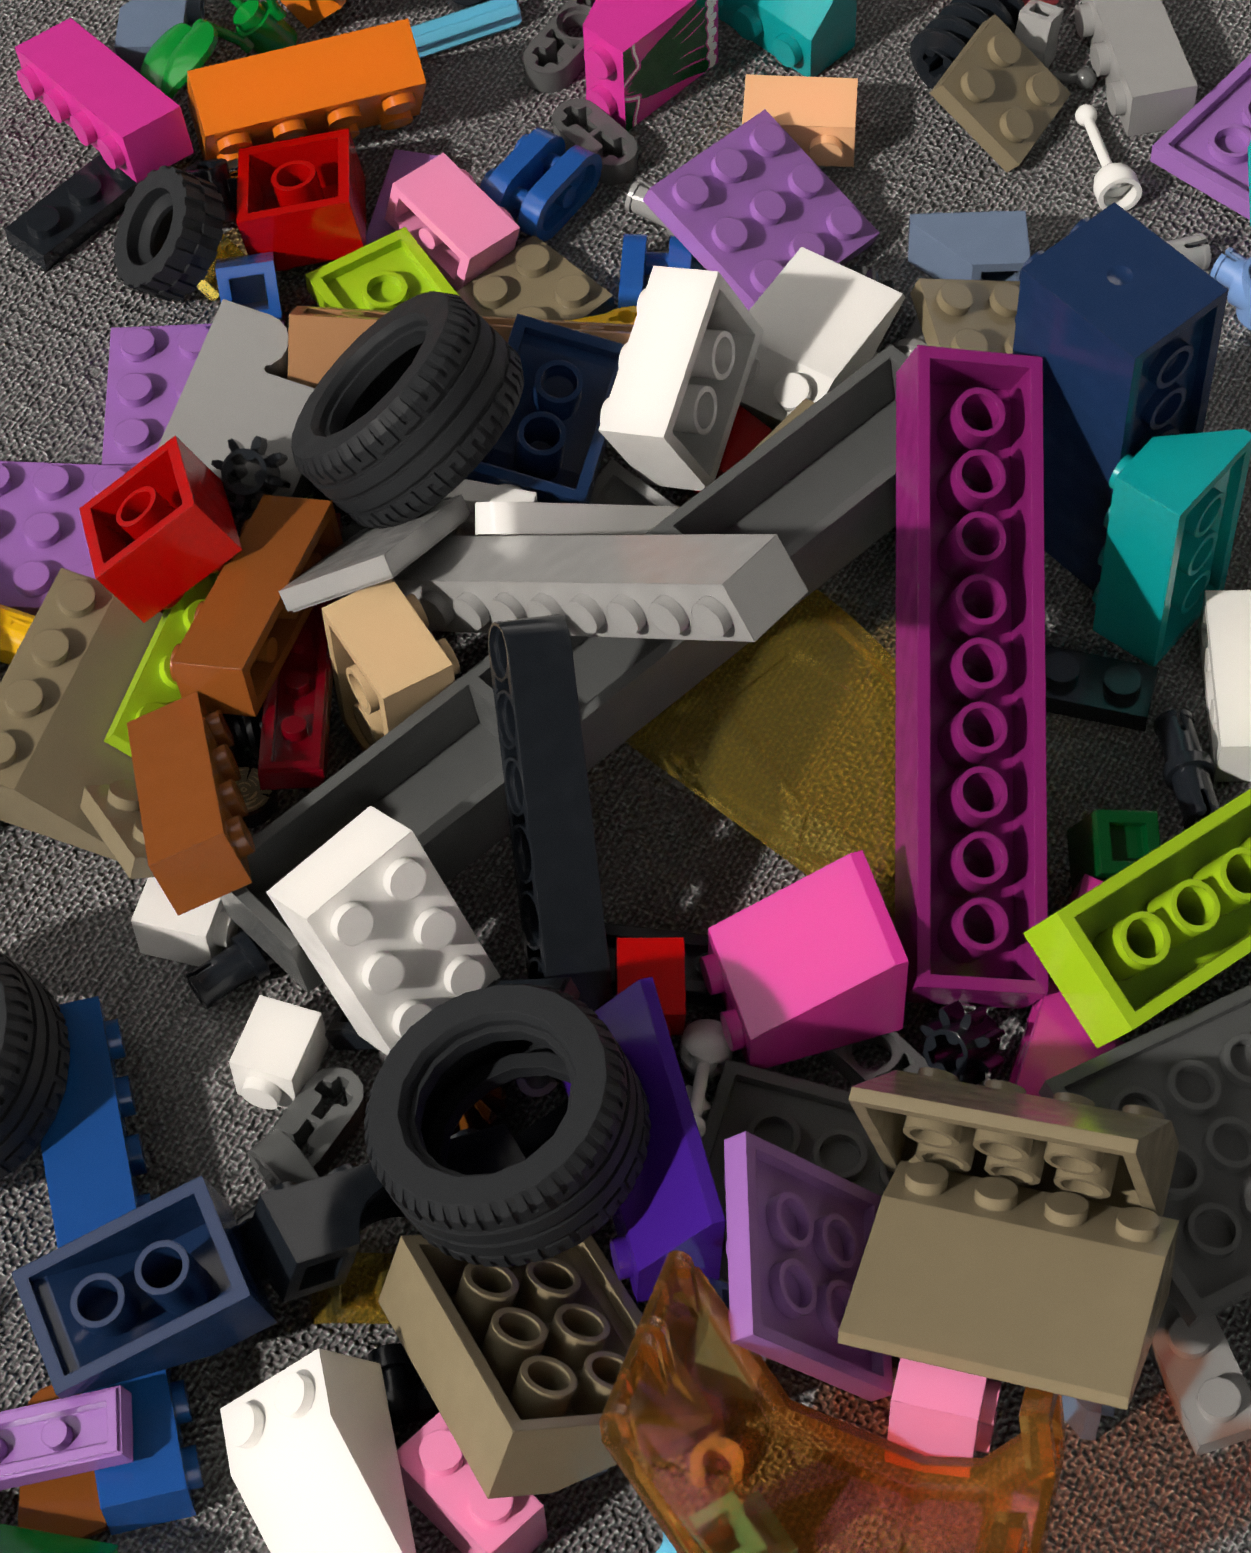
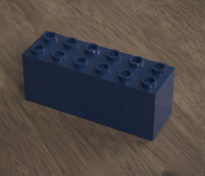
(1125, 359)

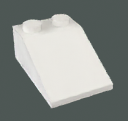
(817, 332)
(320, 1459)

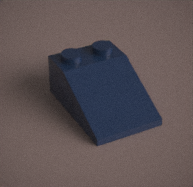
(554, 432)
(144, 1292)

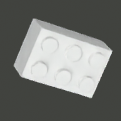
(681, 378)
(381, 928)

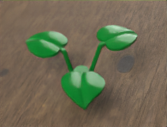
(186, 48)

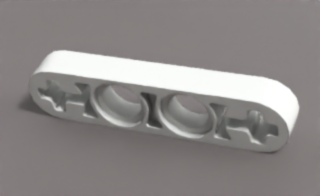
(566, 518)

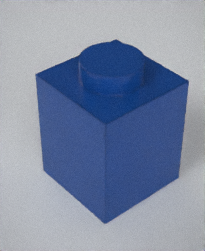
(250, 282)

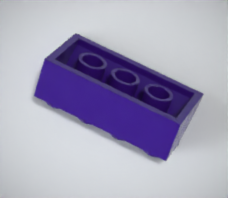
(675, 1193)

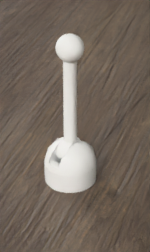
(1114, 180)
(703, 1055)

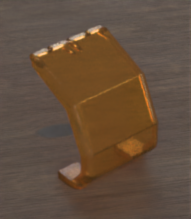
(753, 1472)

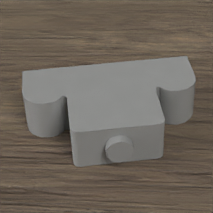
(242, 393)

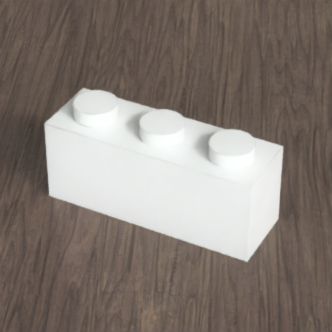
(1227, 680)

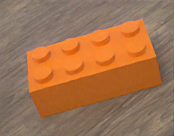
(308, 90)

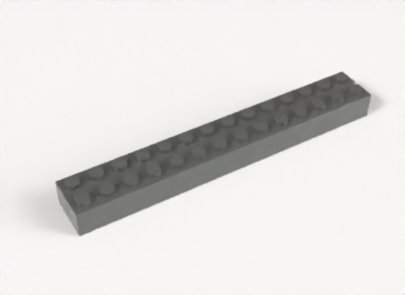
(814, 483)

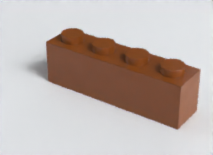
(243, 625)
(190, 802)

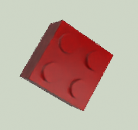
(302, 199)
(159, 530)

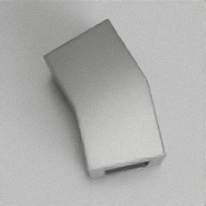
(1039, 29)

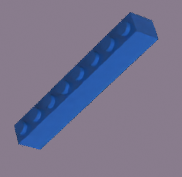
(90, 1183)

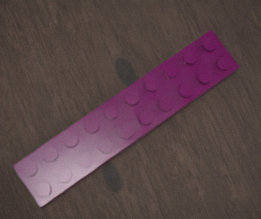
(970, 676)

